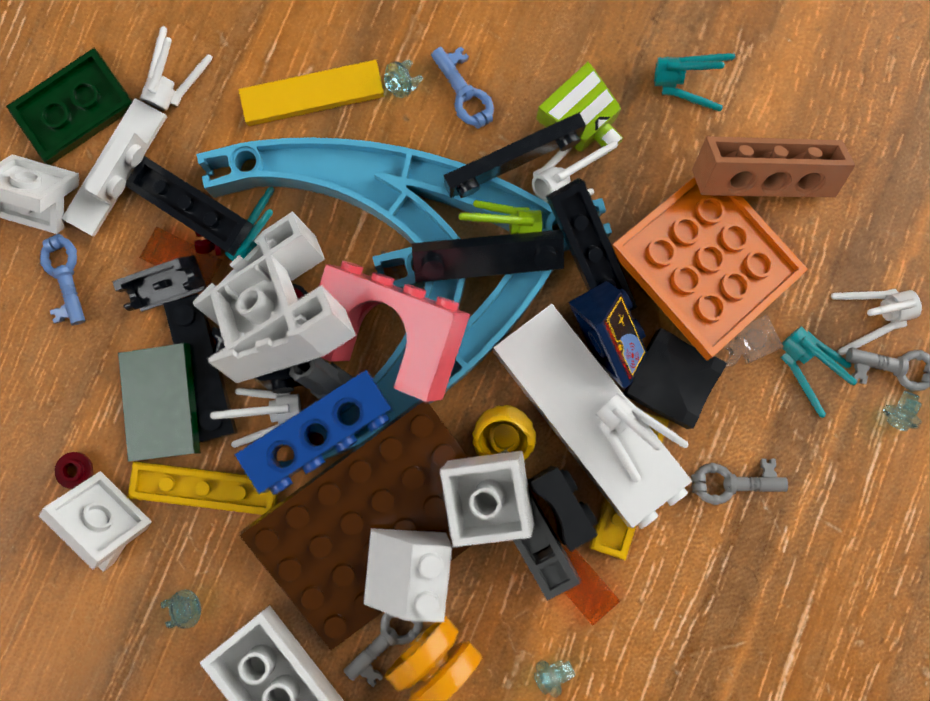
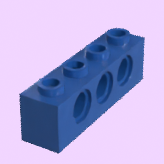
(260, 457)

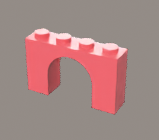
(431, 326)

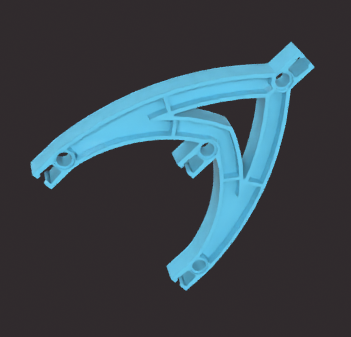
(387, 185)

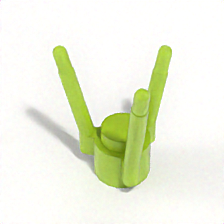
(520, 218)

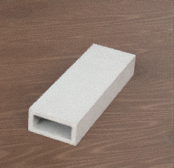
(568, 392)

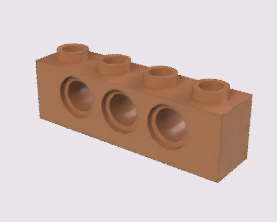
(772, 167)

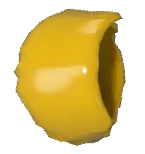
(502, 429)

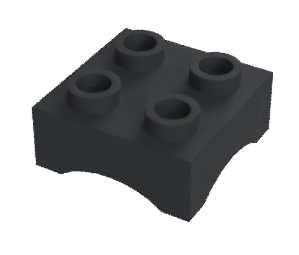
(674, 379)
(572, 517)

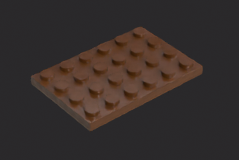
(321, 532)

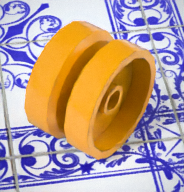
(432, 665)

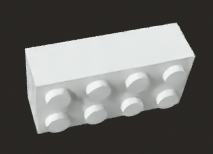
(267, 665)

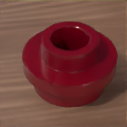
(83, 465)

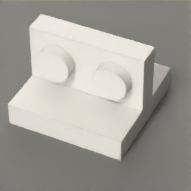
(34, 192)
(95, 520)

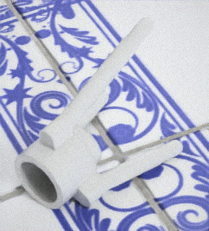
(158, 89)
(552, 178)
(895, 307)
(280, 411)
(622, 413)

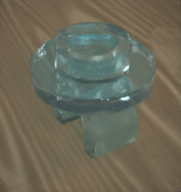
(399, 80)
(904, 414)
(183, 609)
(551, 676)

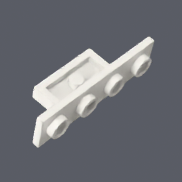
(114, 167)

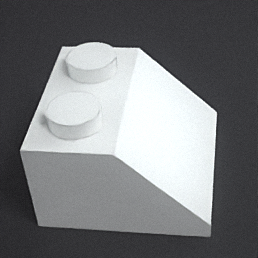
(408, 574)

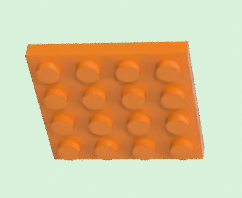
(708, 264)

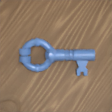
(464, 92)
(63, 273)

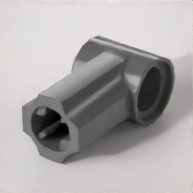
(319, 376)

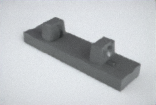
(546, 556)

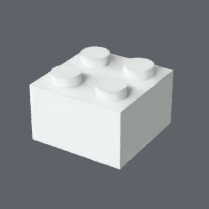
(487, 499)

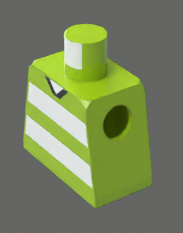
(590, 96)

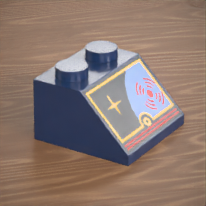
(611, 331)

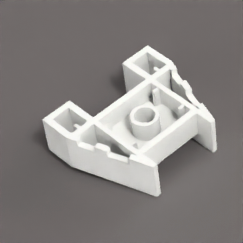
(260, 312)

